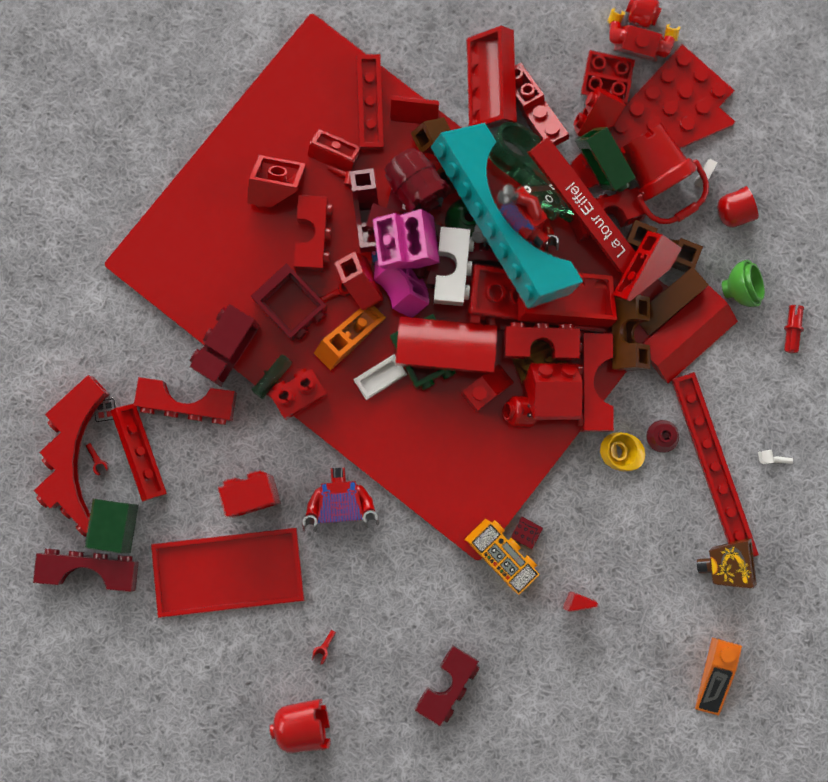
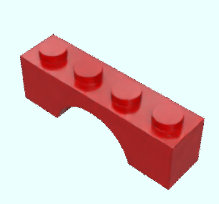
(594, 351)
(154, 395)

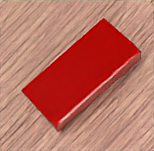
(413, 109)
(333, 151)
(578, 602)

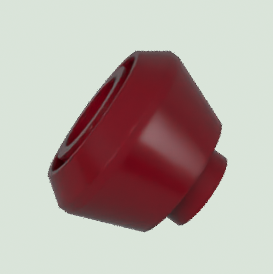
(656, 438)

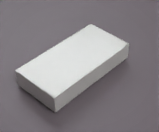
(379, 377)

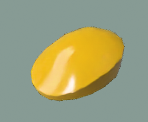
(632, 451)

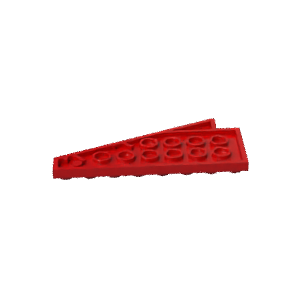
(681, 97)

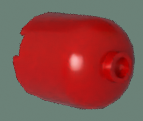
(301, 727)

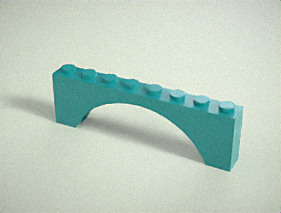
(533, 272)

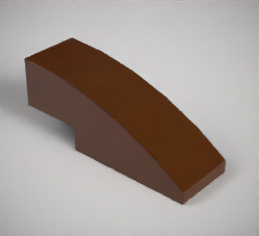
(674, 299)

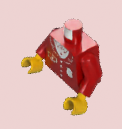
(640, 41)

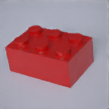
(248, 495)

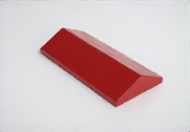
(689, 333)

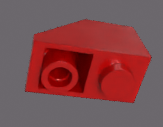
(600, 111)
(359, 280)

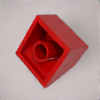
(554, 391)

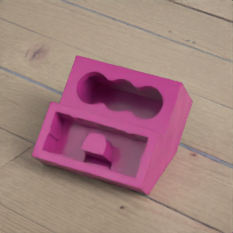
(406, 240)

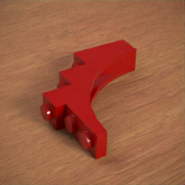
(62, 453)

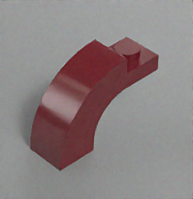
(364, 196)
(448, 266)

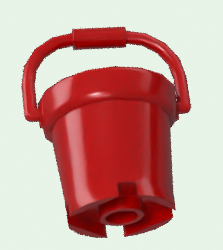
(659, 166)

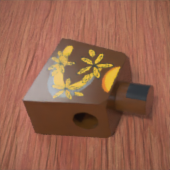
(731, 564)

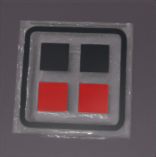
(103, 411)

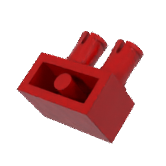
(298, 393)

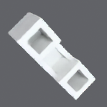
(454, 244)

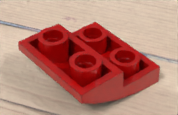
(609, 73)

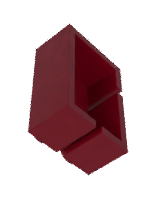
(224, 345)

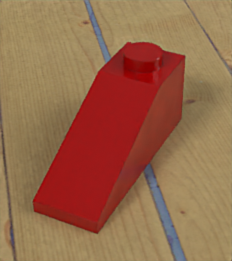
(649, 263)

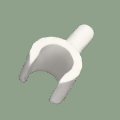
(766, 457)

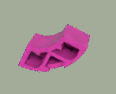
(404, 288)

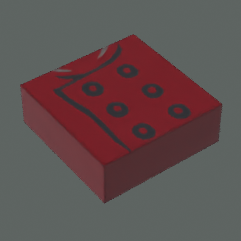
(526, 532)

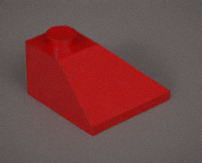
(273, 180)

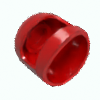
(737, 208)

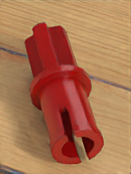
(793, 329)

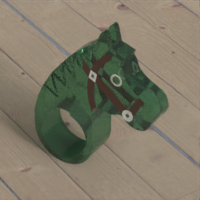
(525, 170)

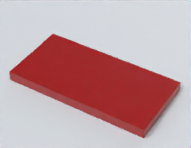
(227, 572)

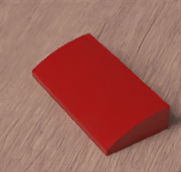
(491, 77)
(587, 305)
(446, 345)

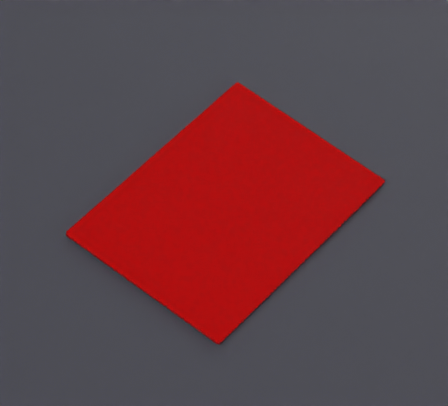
(213, 249)

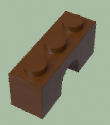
(424, 138)
(687, 256)
(627, 353)

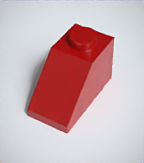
(487, 388)

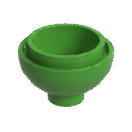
(745, 284)

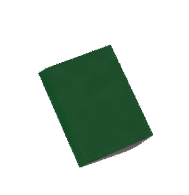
(111, 526)

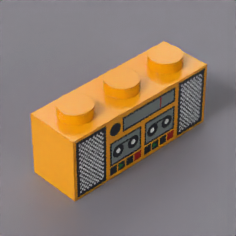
(503, 555)

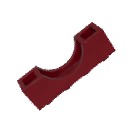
(117, 573)

